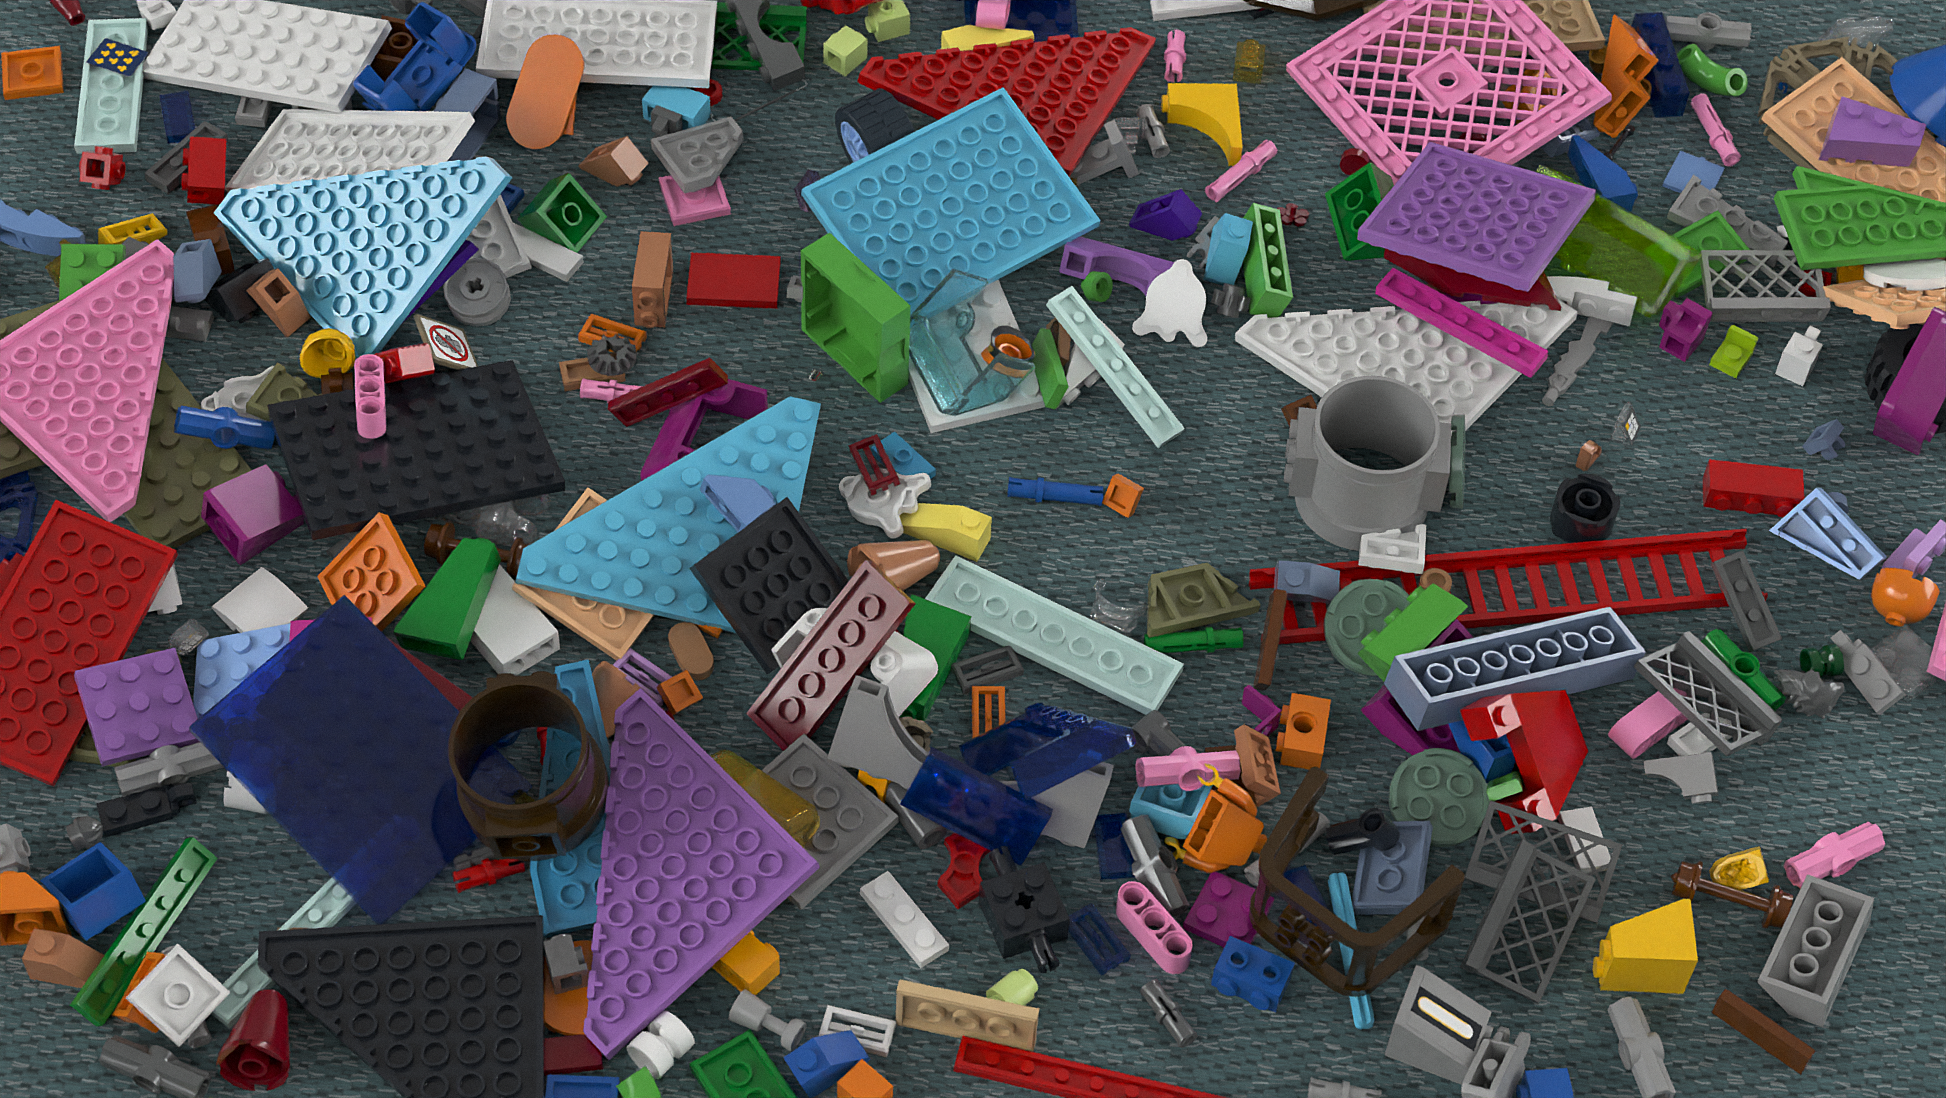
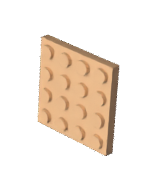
(1887, 304)
(601, 624)

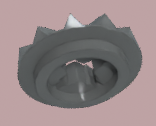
(604, 363)

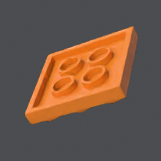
(374, 573)

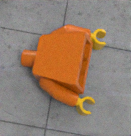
(1223, 830)

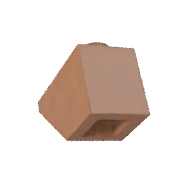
(280, 301)

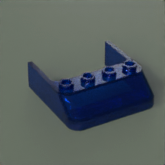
(1046, 747)

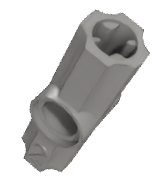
(1708, 31)
(165, 767)
(1640, 1049)

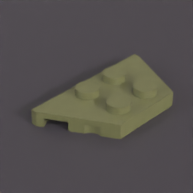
(1193, 599)

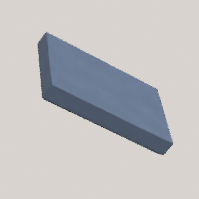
(1393, 877)

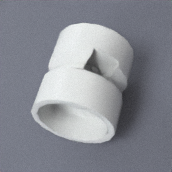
(665, 1039)

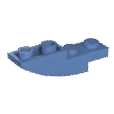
(36, 232)

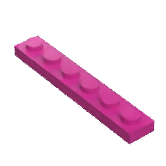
(1462, 322)

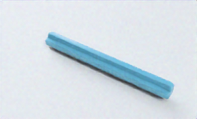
(1343, 909)

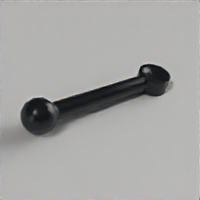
(1627, 131)

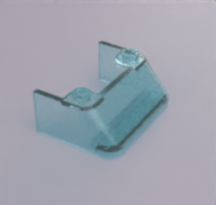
(945, 357)

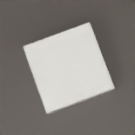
(178, 995)

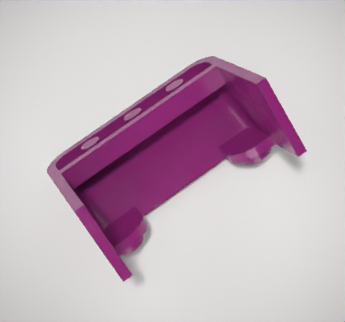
(1917, 391)
(684, 420)

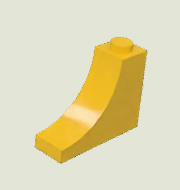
(1208, 109)

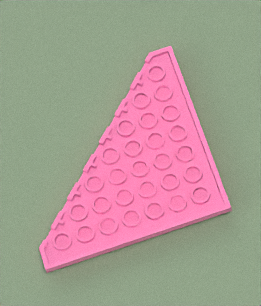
(87, 378)

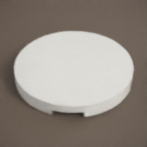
(1912, 274)

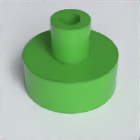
(1097, 286)

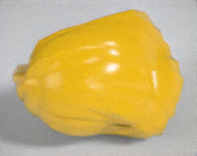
(327, 350)

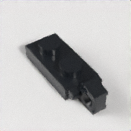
(144, 808)

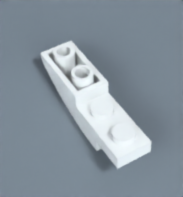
(1594, 299)

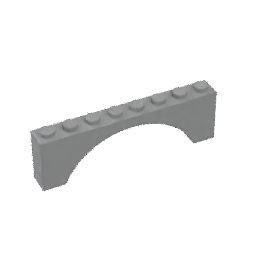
(877, 743)

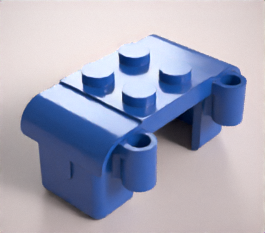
(425, 70)

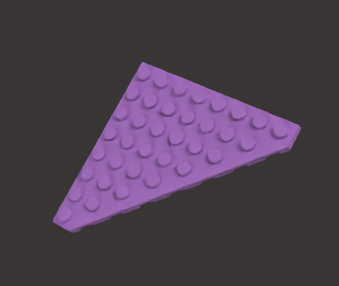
(681, 872)

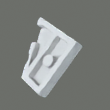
(1394, 550)

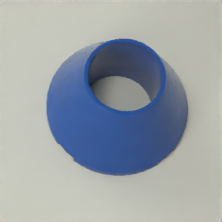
(1921, 88)

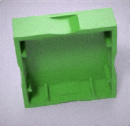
(855, 317)

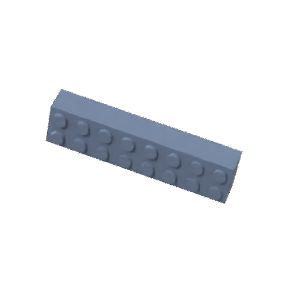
(1545, 656)

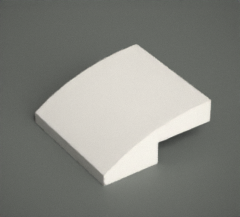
(259, 603)

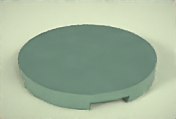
(1457, 461)
(1355, 614)
(1443, 790)

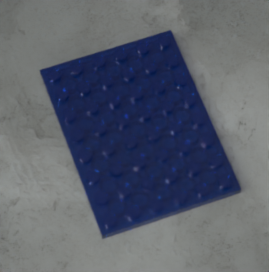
(354, 758)

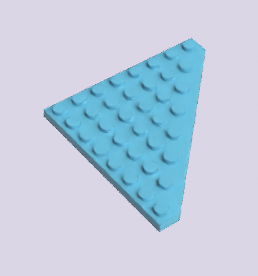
(365, 241)
(646, 538)

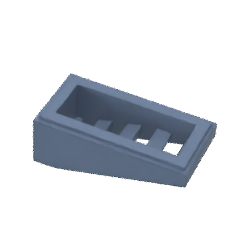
(1561, 143)

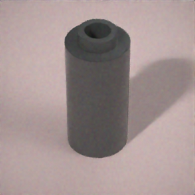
(921, 830)

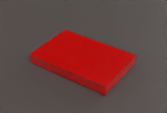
(733, 280)

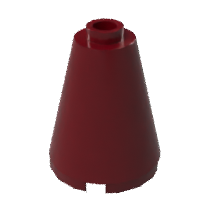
(258, 1044)

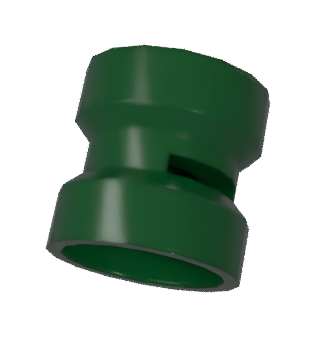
(1826, 660)

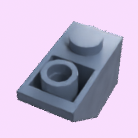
(195, 270)

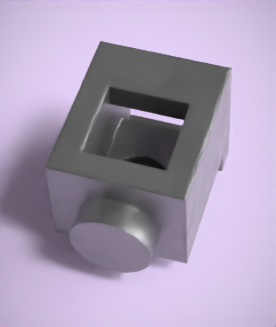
(565, 964)

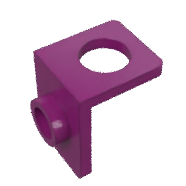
(1263, 708)

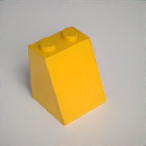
(1649, 952)

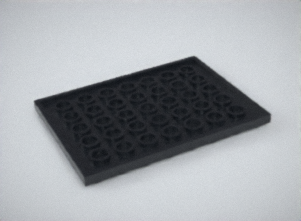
(446, 449)

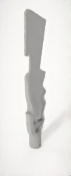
(1575, 359)

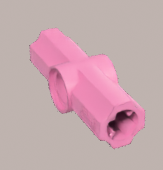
(1184, 766)
(1835, 854)

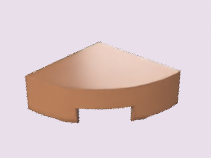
(1588, 455)

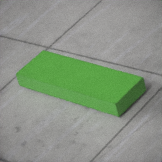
(1049, 369)

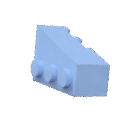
(1830, 534)

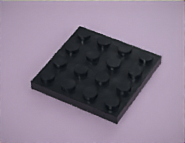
(770, 578)

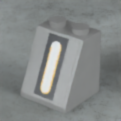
(1438, 1027)

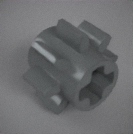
(1230, 300)

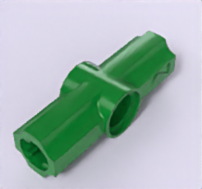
(1745, 666)

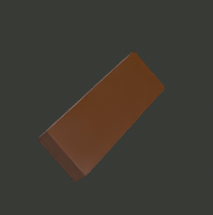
(1270, 640)
(1763, 1031)

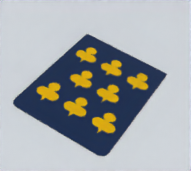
(117, 57)

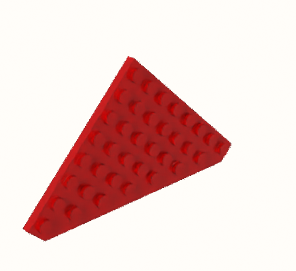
(1058, 84)

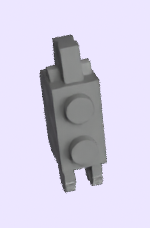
(1496, 1066)

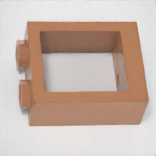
(652, 279)

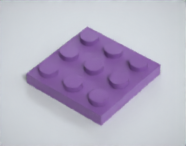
(137, 705)

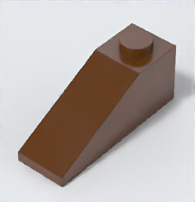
(207, 225)

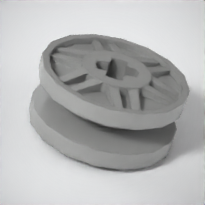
(477, 293)

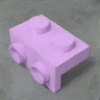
(1918, 550)

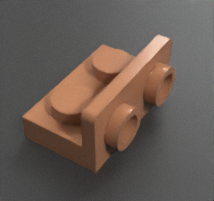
(1257, 764)

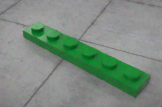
(143, 931)

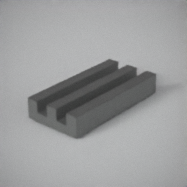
(990, 673)

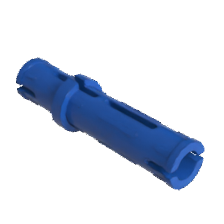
(1054, 491)

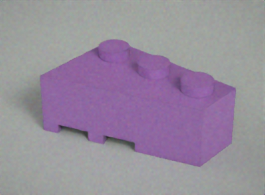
(1871, 134)

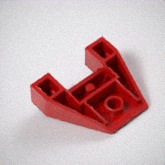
(1543, 742)

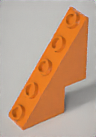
(1625, 65)

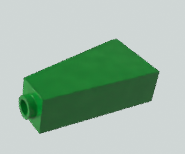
(451, 603)
(944, 635)

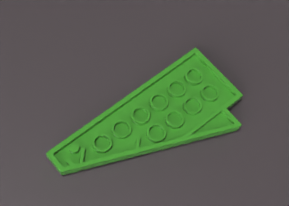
(1858, 223)

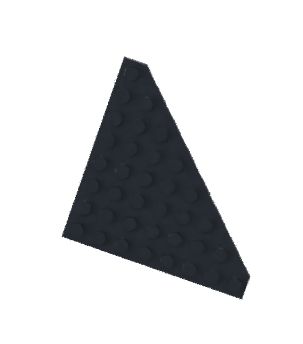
(426, 1002)

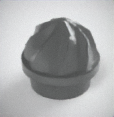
(84, 832)

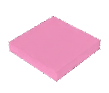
(694, 206)

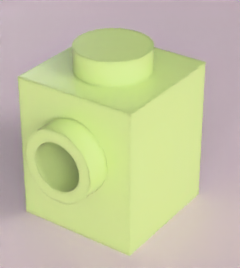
(888, 19)
(845, 50)

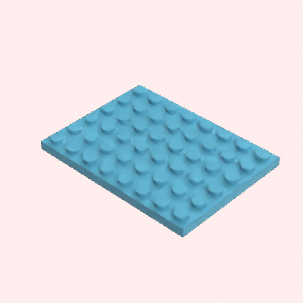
(953, 195)

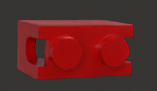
(205, 171)

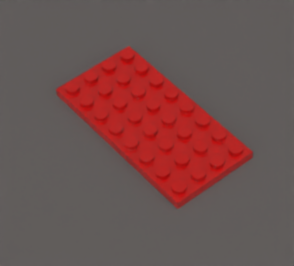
(66, 611)

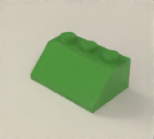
(1411, 628)

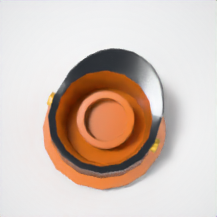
(1008, 342)

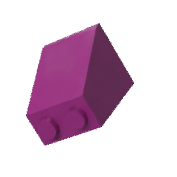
(251, 512)

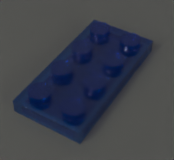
(975, 805)

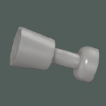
(755, 1014)

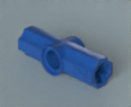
(224, 427)

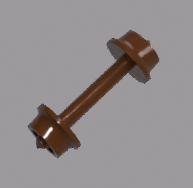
(441, 541)
(1688, 881)

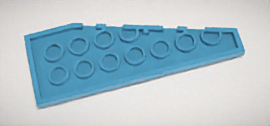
(569, 883)

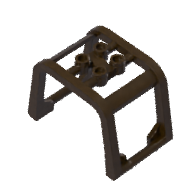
(1279, 851)

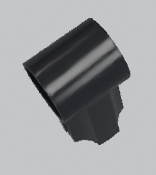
(1369, 830)

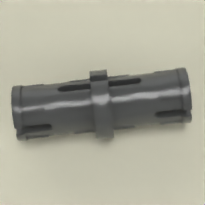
(1171, 1012)

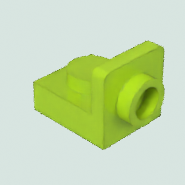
(1734, 351)

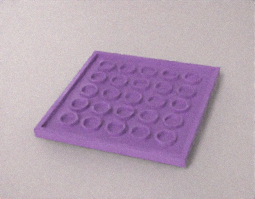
(1477, 216)

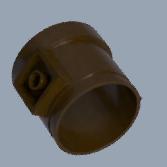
(547, 825)

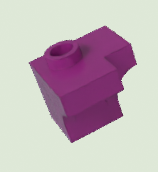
(1683, 328)

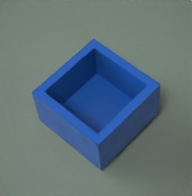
(94, 891)

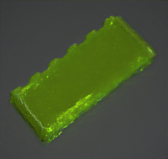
(1626, 252)

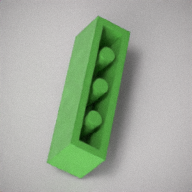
(1266, 263)

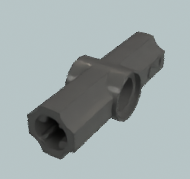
(1154, 864)
(154, 1068)

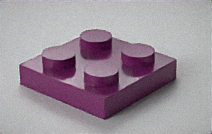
(1223, 911)

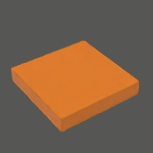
(32, 72)

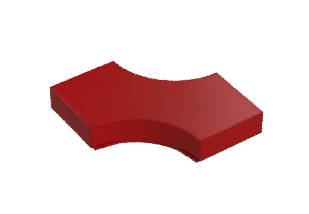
(962, 877)

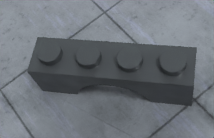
(778, 60)

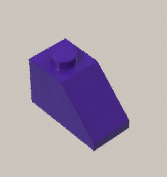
(1167, 216)

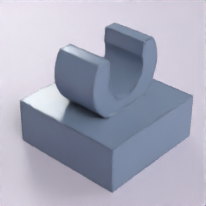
(1825, 439)

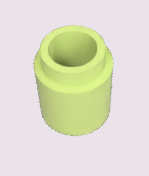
(1015, 988)

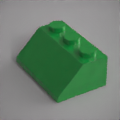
(1352, 204)

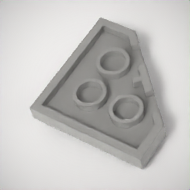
(698, 153)

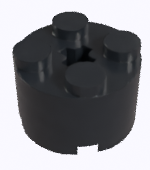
(1584, 509)

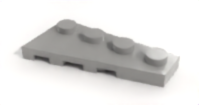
(1698, 202)

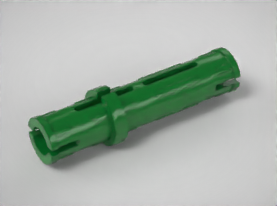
(1196, 640)

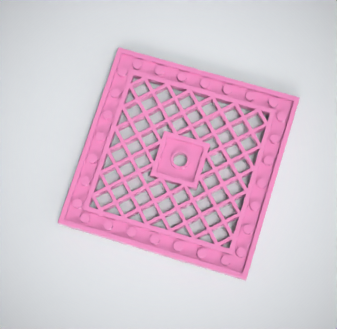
(1514, 17)

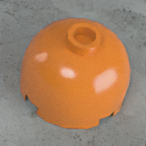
(1902, 597)

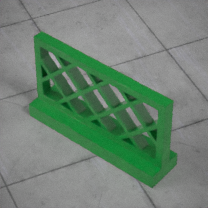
(776, 20)

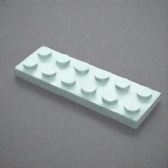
(108, 99)

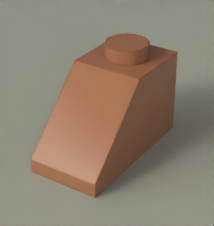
(615, 162)
(59, 958)

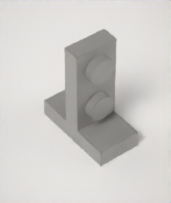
(1106, 157)

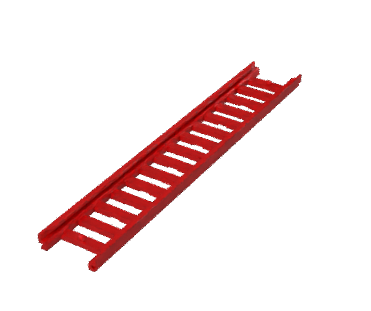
(1533, 557)

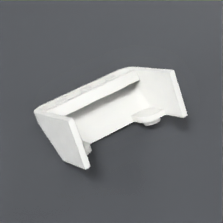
(898, 664)

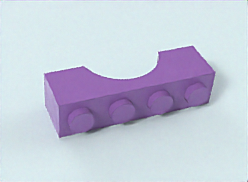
(1124, 265)

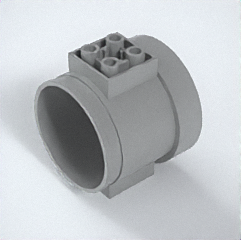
(1350, 500)

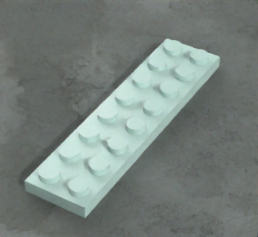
(1057, 636)

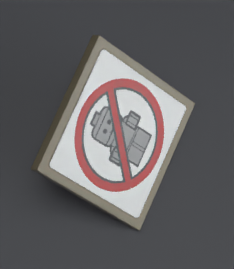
(447, 343)

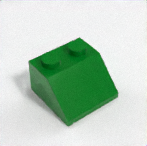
(563, 213)

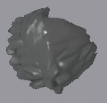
(1808, 691)

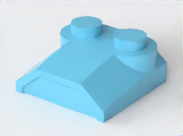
(1169, 807)

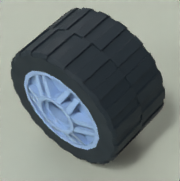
(871, 124)

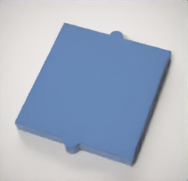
(1686, 166)

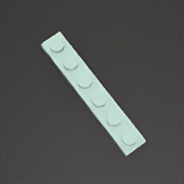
(1115, 366)

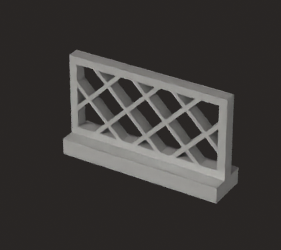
(1760, 308)

